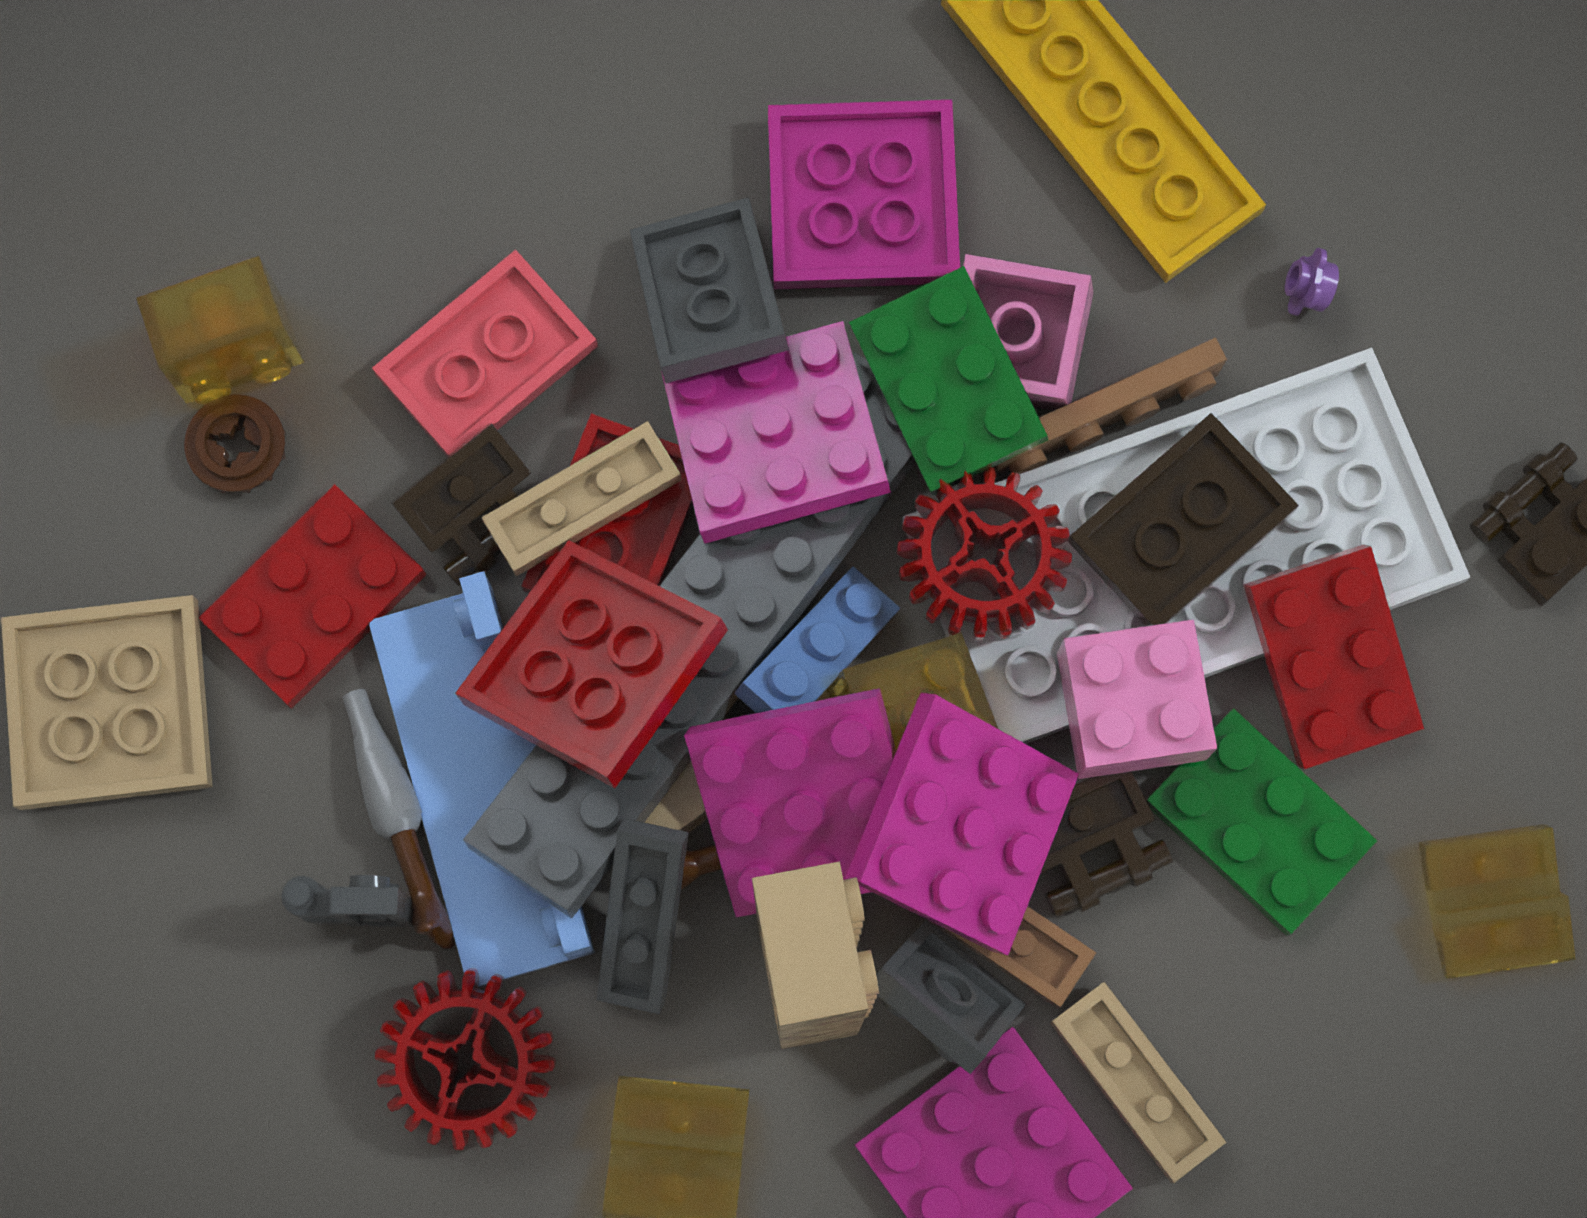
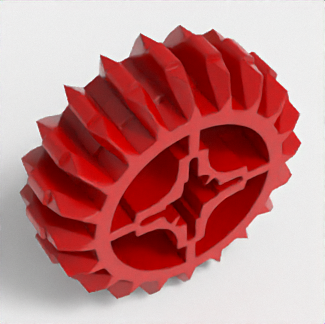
(968, 526)
(435, 1049)

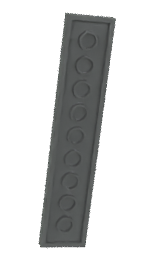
(559, 824)

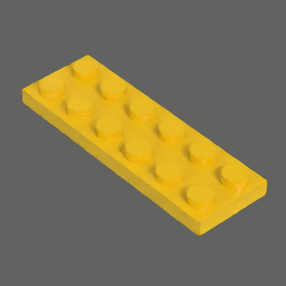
(1114, 124)

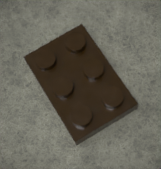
(1182, 523)

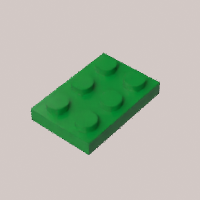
(948, 380)
(1262, 824)

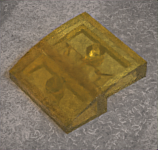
(1497, 901)
(675, 1150)

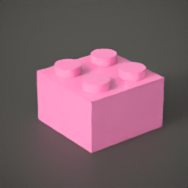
(1039, 320)
(1136, 699)

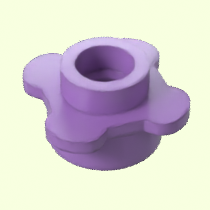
(1311, 282)

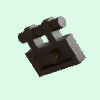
(457, 493)
(1554, 548)
(1100, 813)

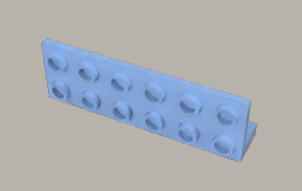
(457, 772)

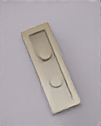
(582, 498)
(1138, 1082)

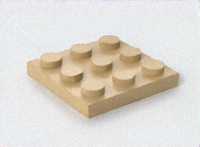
(106, 702)

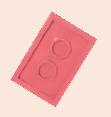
(485, 354)

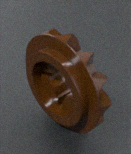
(222, 420)

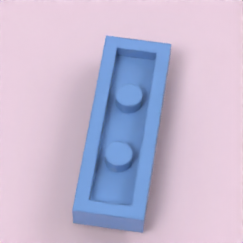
(819, 646)

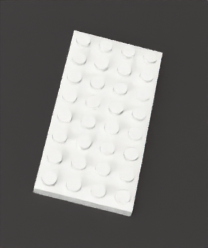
(1325, 440)

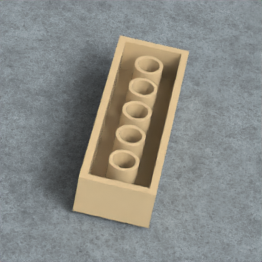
(809, 945)

